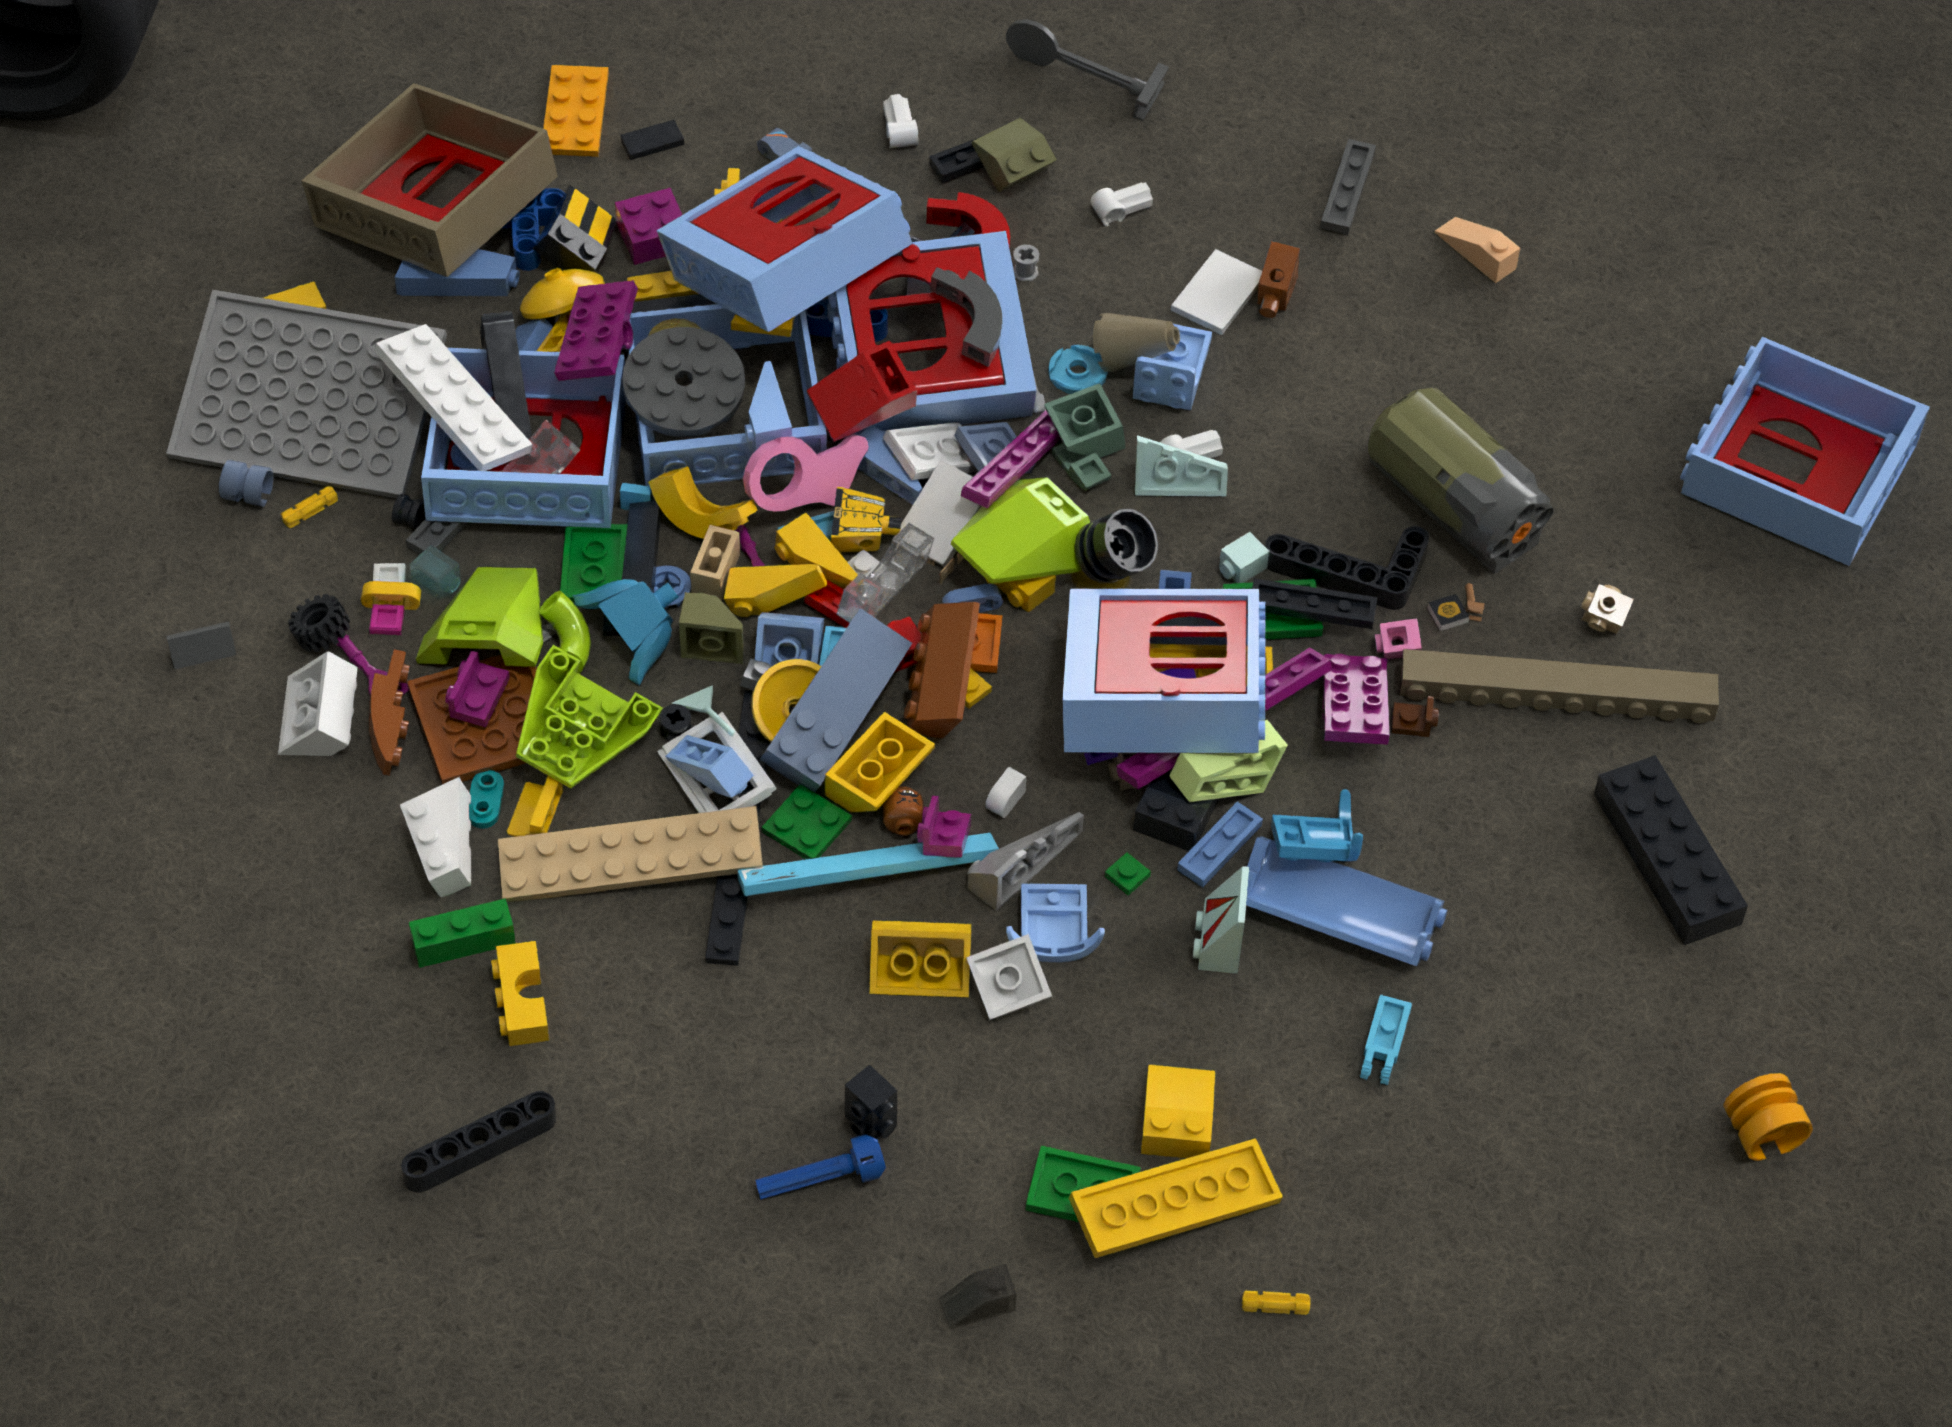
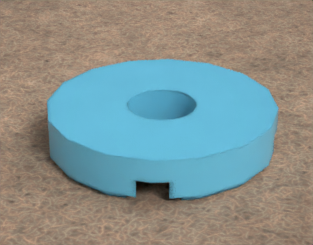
(1072, 382)

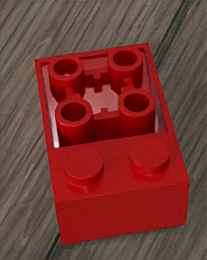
(863, 392)

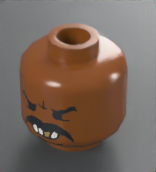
(903, 810)

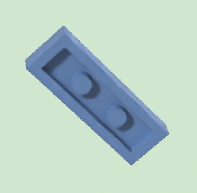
(1219, 844)

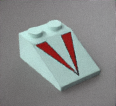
(1222, 925)

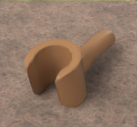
(1472, 606)

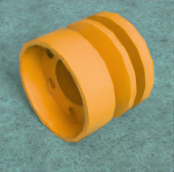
(1766, 1112)

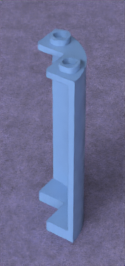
(1344, 903)

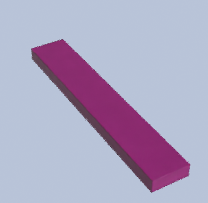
(1012, 462)

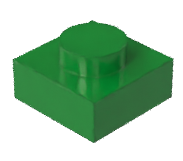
(1127, 873)

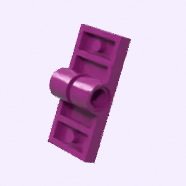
(597, 331)
(1356, 700)

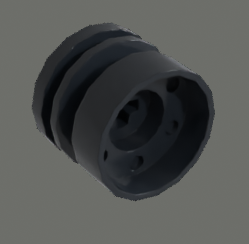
(1116, 546)

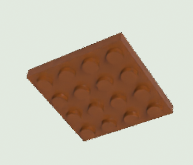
(464, 747)

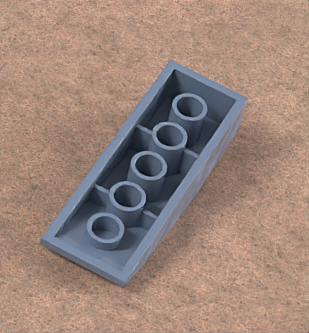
(836, 701)

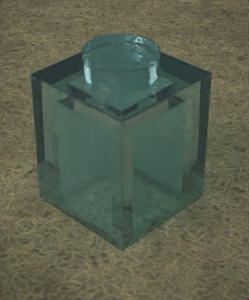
(436, 572)

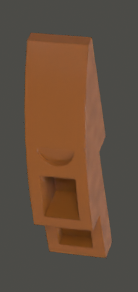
(387, 715)

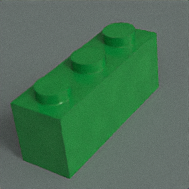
(462, 933)

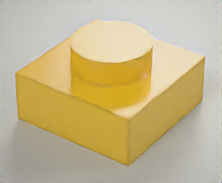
(976, 689)

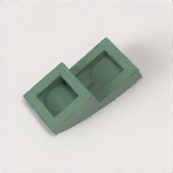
(1083, 470)

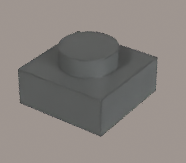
(753, 673)

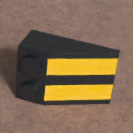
(576, 233)

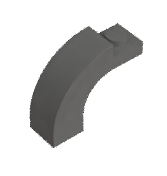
(982, 306)

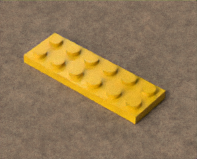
(1175, 1198)

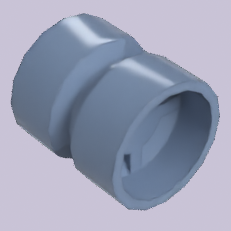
(243, 482)

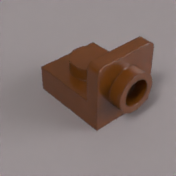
(1414, 719)

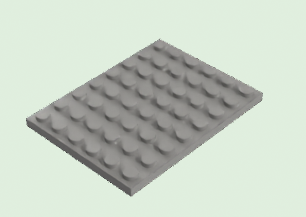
(298, 396)

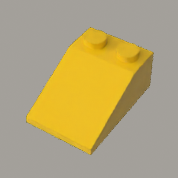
(1178, 1111)

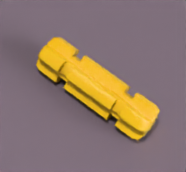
(309, 507)
(1276, 1302)

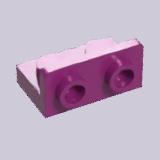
(476, 691)
(943, 832)

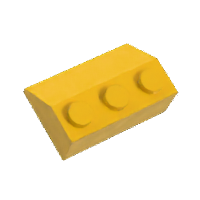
(876, 765)
(920, 958)

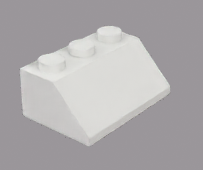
(318, 707)

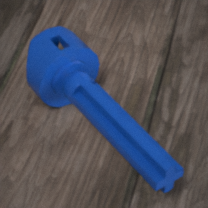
(828, 1169)

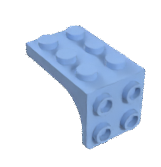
(1174, 375)

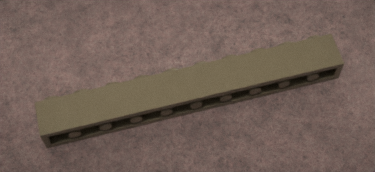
(1559, 685)

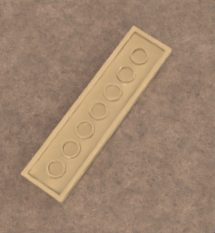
(629, 854)

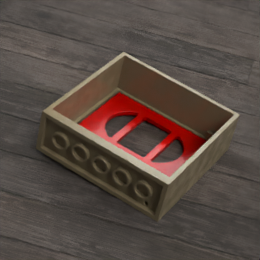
(361, 183)

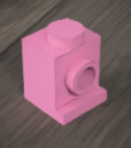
(1403, 630)

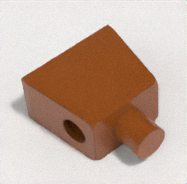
(1277, 294)

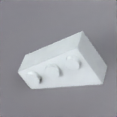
(441, 835)

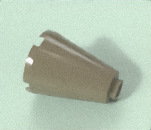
(1125, 338)

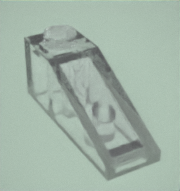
(549, 452)

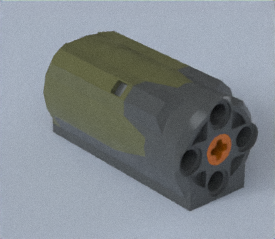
(1460, 477)

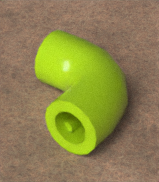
(569, 625)

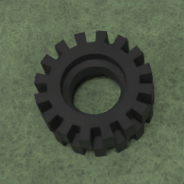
(319, 622)

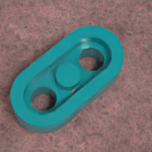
(486, 797)

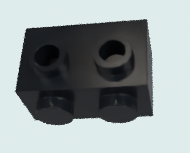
(871, 1104)

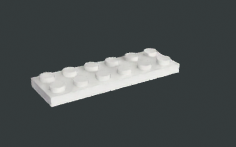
(453, 398)

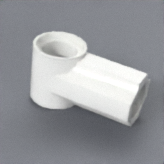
(899, 124)
(1116, 205)
(1203, 444)

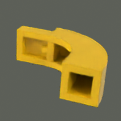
(692, 512)

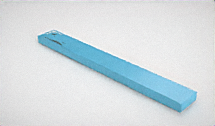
(856, 866)

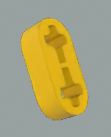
(391, 594)

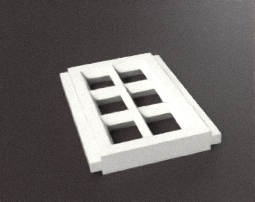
(693, 789)

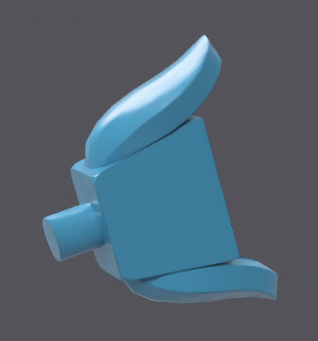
(637, 617)

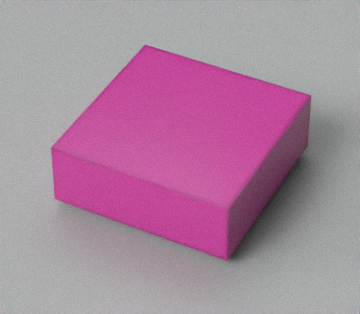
(386, 619)

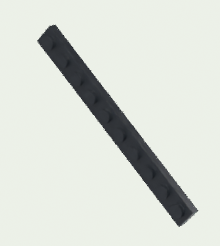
(729, 900)

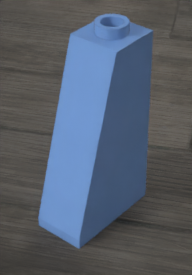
(480, 275)

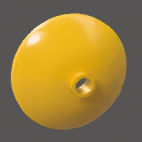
(556, 292)
(777, 691)

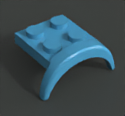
(1317, 836)

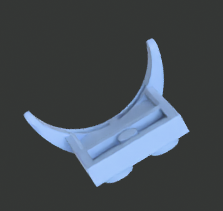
(1056, 921)

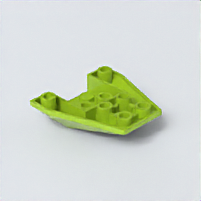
(1023, 533)
(490, 612)
(577, 724)

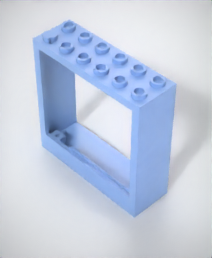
(726, 455)

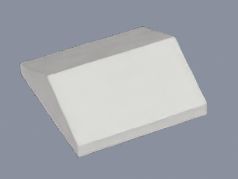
(1009, 977)

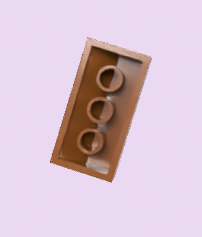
(942, 668)

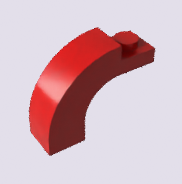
(975, 211)

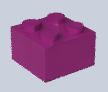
(641, 218)

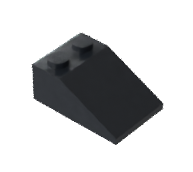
(1169, 816)

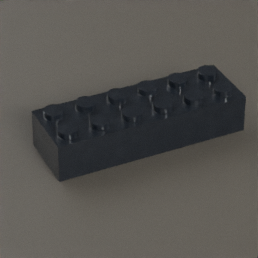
(1670, 850)

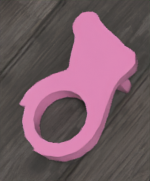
(814, 474)

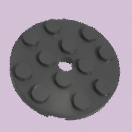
(677, 409)

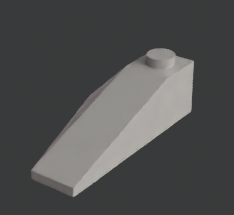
(1005, 869)

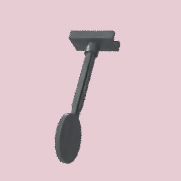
(1039, 46)

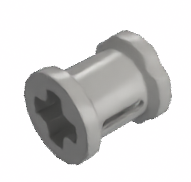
(1026, 259)

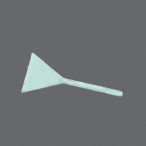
(701, 702)

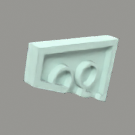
(1176, 472)

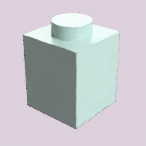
(1243, 558)

